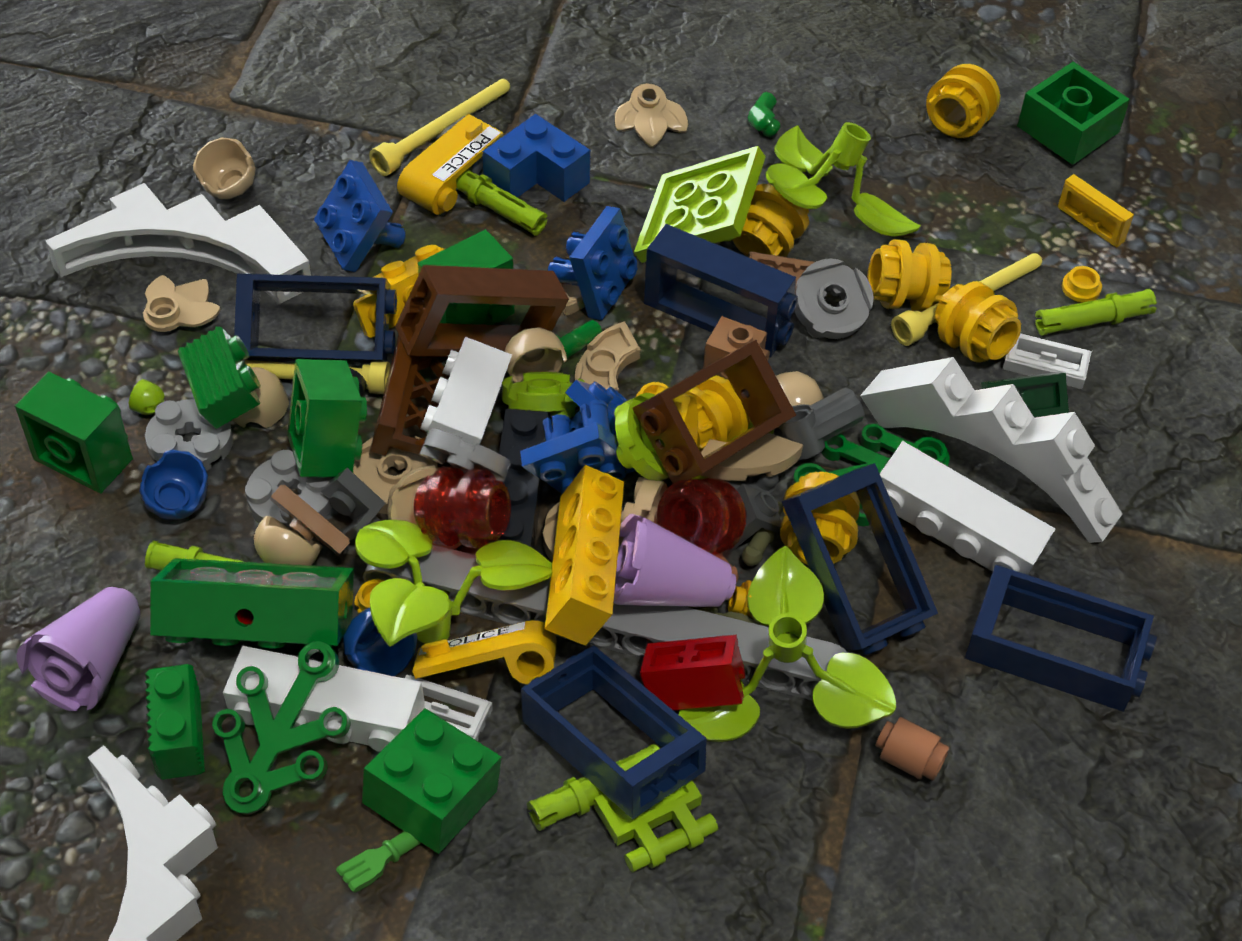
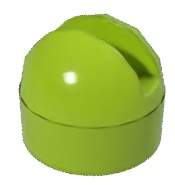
(145, 397)

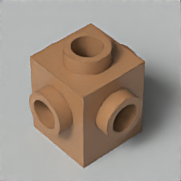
(730, 336)

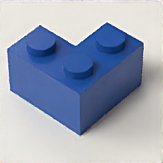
(540, 156)

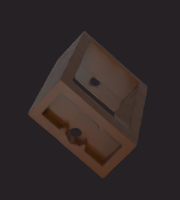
(440, 285)
(756, 388)

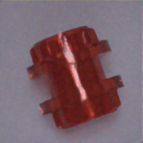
(462, 507)
(704, 513)

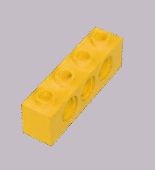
(585, 556)

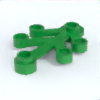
(867, 454)
(277, 733)

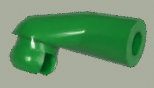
(762, 117)
(580, 337)

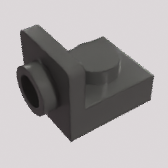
(353, 499)
(760, 512)

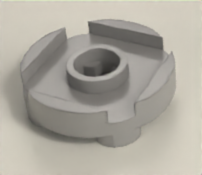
(819, 316)
(182, 417)
(462, 455)
(279, 471)

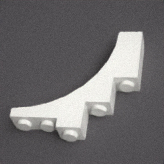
(189, 230)
(997, 420)
(162, 848)

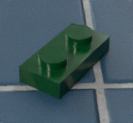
(1041, 393)

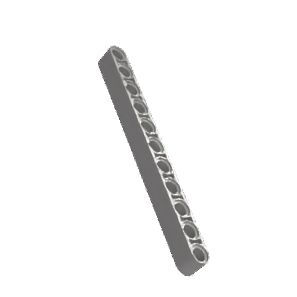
(627, 628)

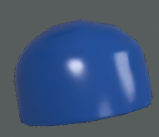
(174, 485)
(370, 652)

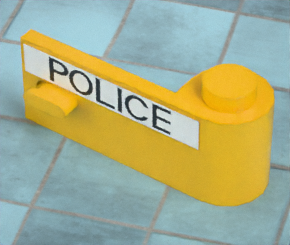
(433, 174)
(524, 645)

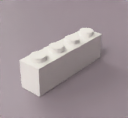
(962, 512)
(374, 701)

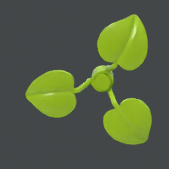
(846, 151)
(786, 599)
(411, 608)

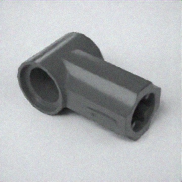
(822, 421)

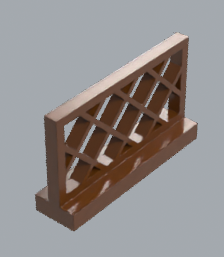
(397, 401)

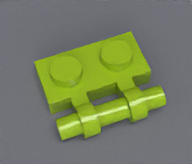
(653, 850)

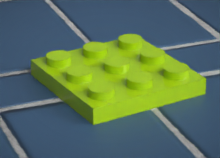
(704, 199)

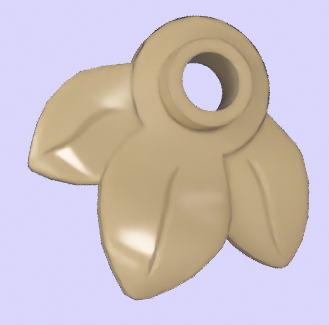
(650, 117)
(179, 305)

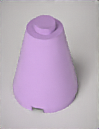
(667, 570)
(81, 649)

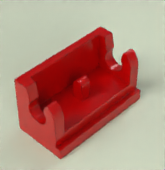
(695, 672)

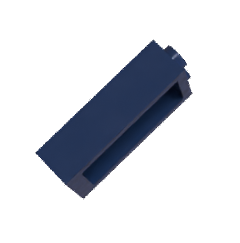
(723, 267)
(248, 314)
(892, 544)
(1072, 609)
(649, 780)

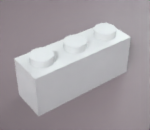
(469, 392)

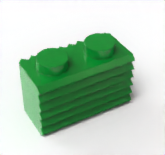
(219, 376)
(174, 721)

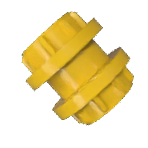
(963, 100)
(771, 223)
(914, 276)
(977, 321)
(719, 411)
(834, 520)

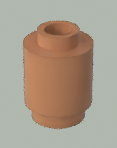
(912, 749)

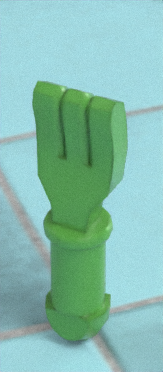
(370, 864)

